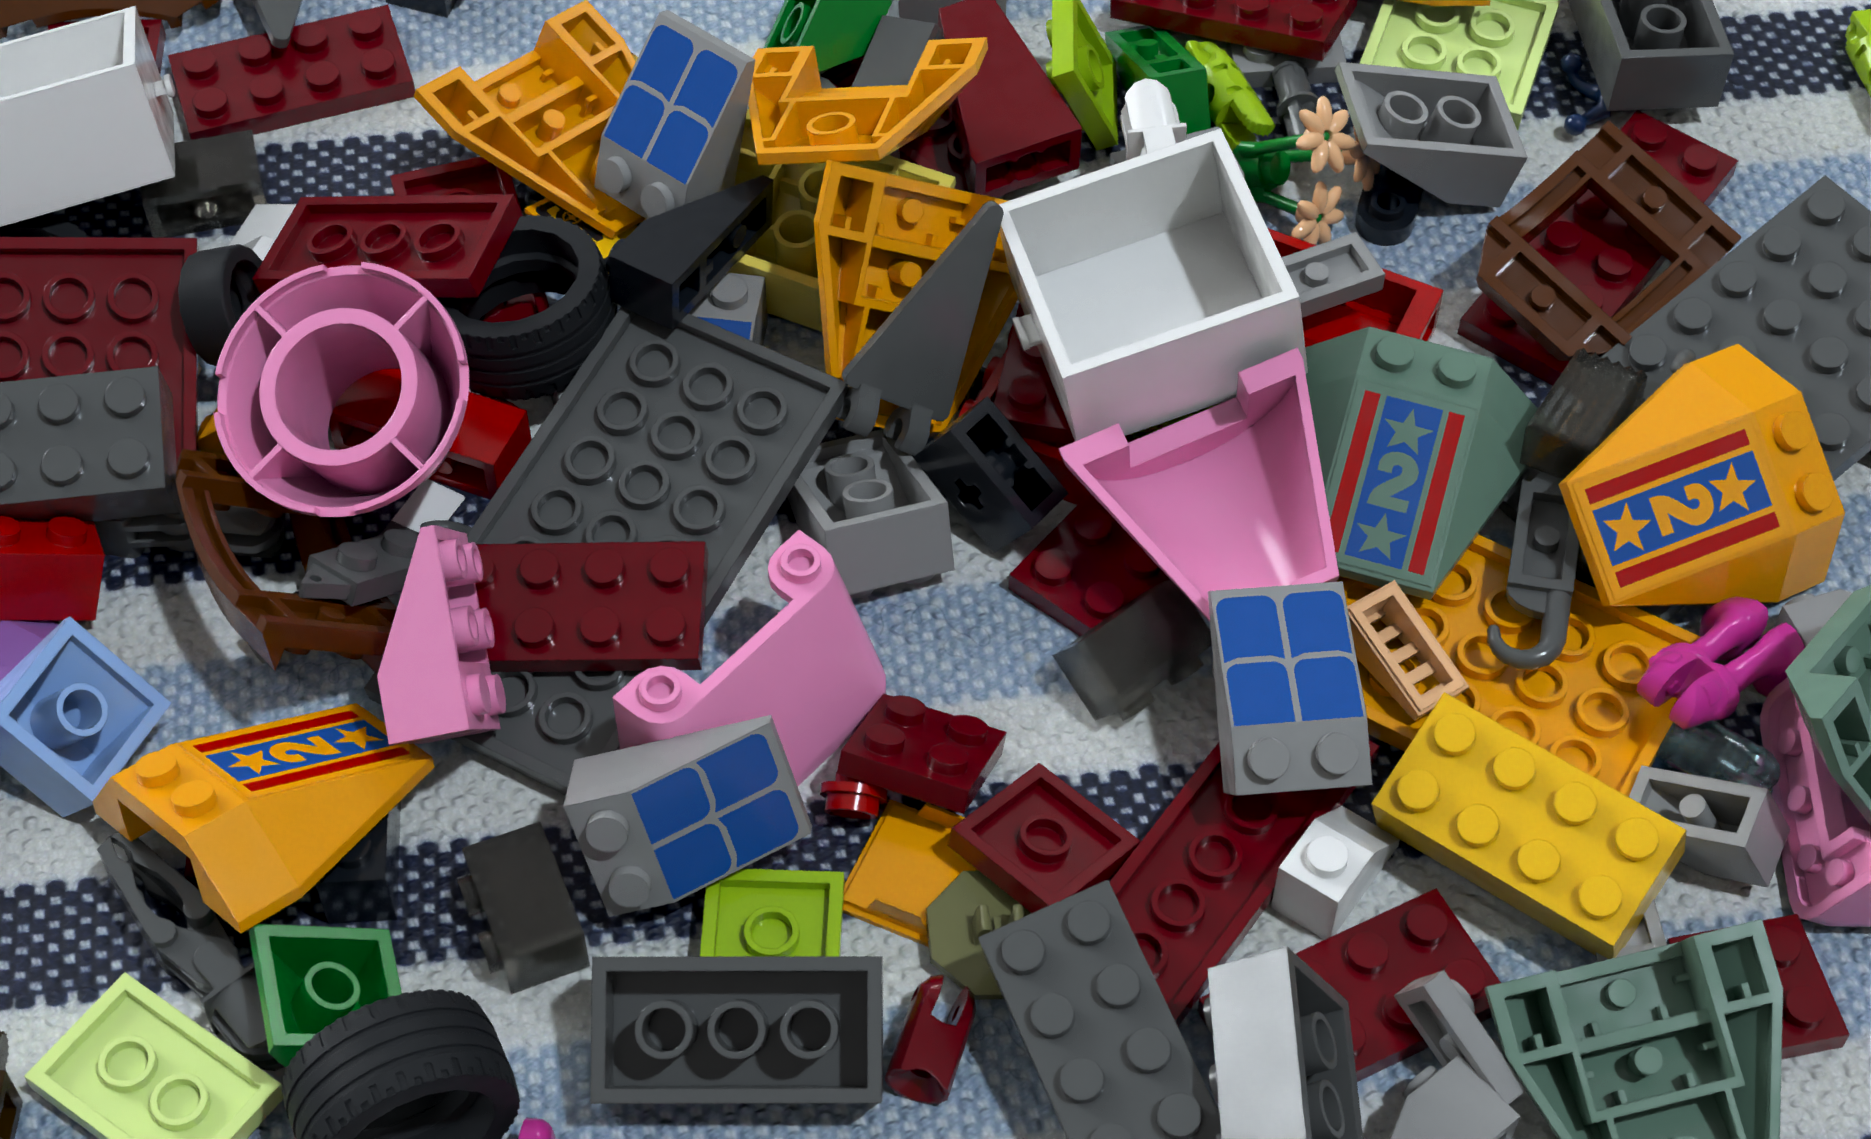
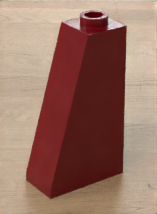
(1010, 115)

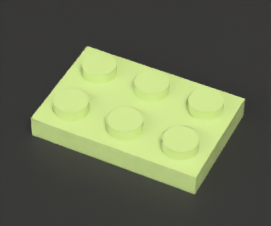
(151, 1073)

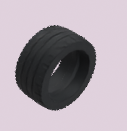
(547, 348)
(403, 1072)

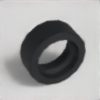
(214, 294)

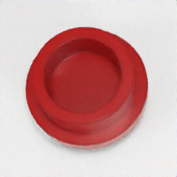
(852, 798)

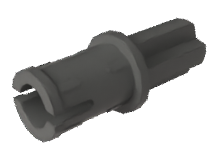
(1293, 95)

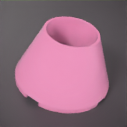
(300, 354)

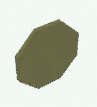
(956, 920)

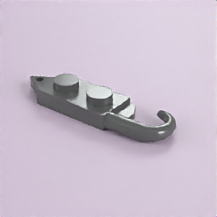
(365, 568)
(1540, 572)

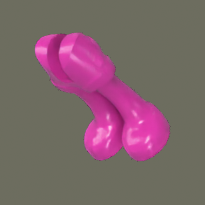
(1713, 690)

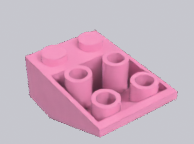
(436, 657)

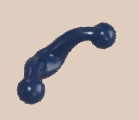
(1576, 123)

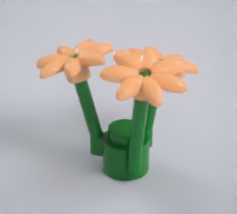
(1269, 165)

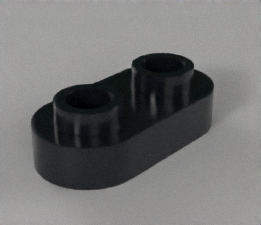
(1389, 209)

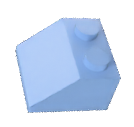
(73, 717)

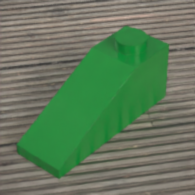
(1156, 55)

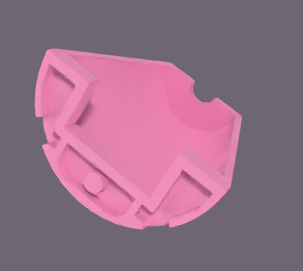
(1224, 492)

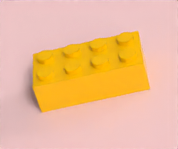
(1529, 827)

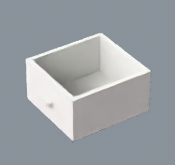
(81, 116)
(1149, 286)

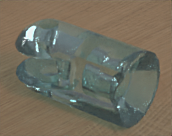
(1719, 754)

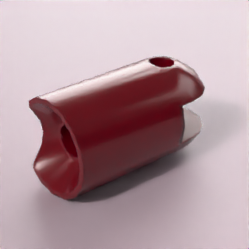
(928, 1049)

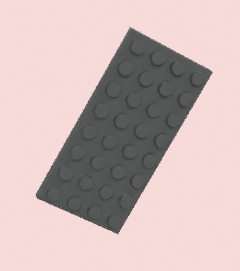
(1793, 301)
(647, 445)

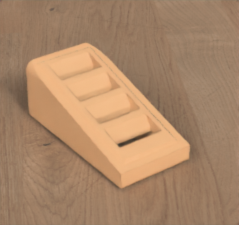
(1405, 624)

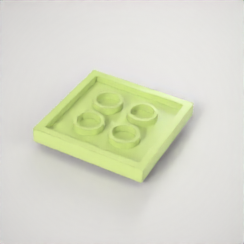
(1478, 40)

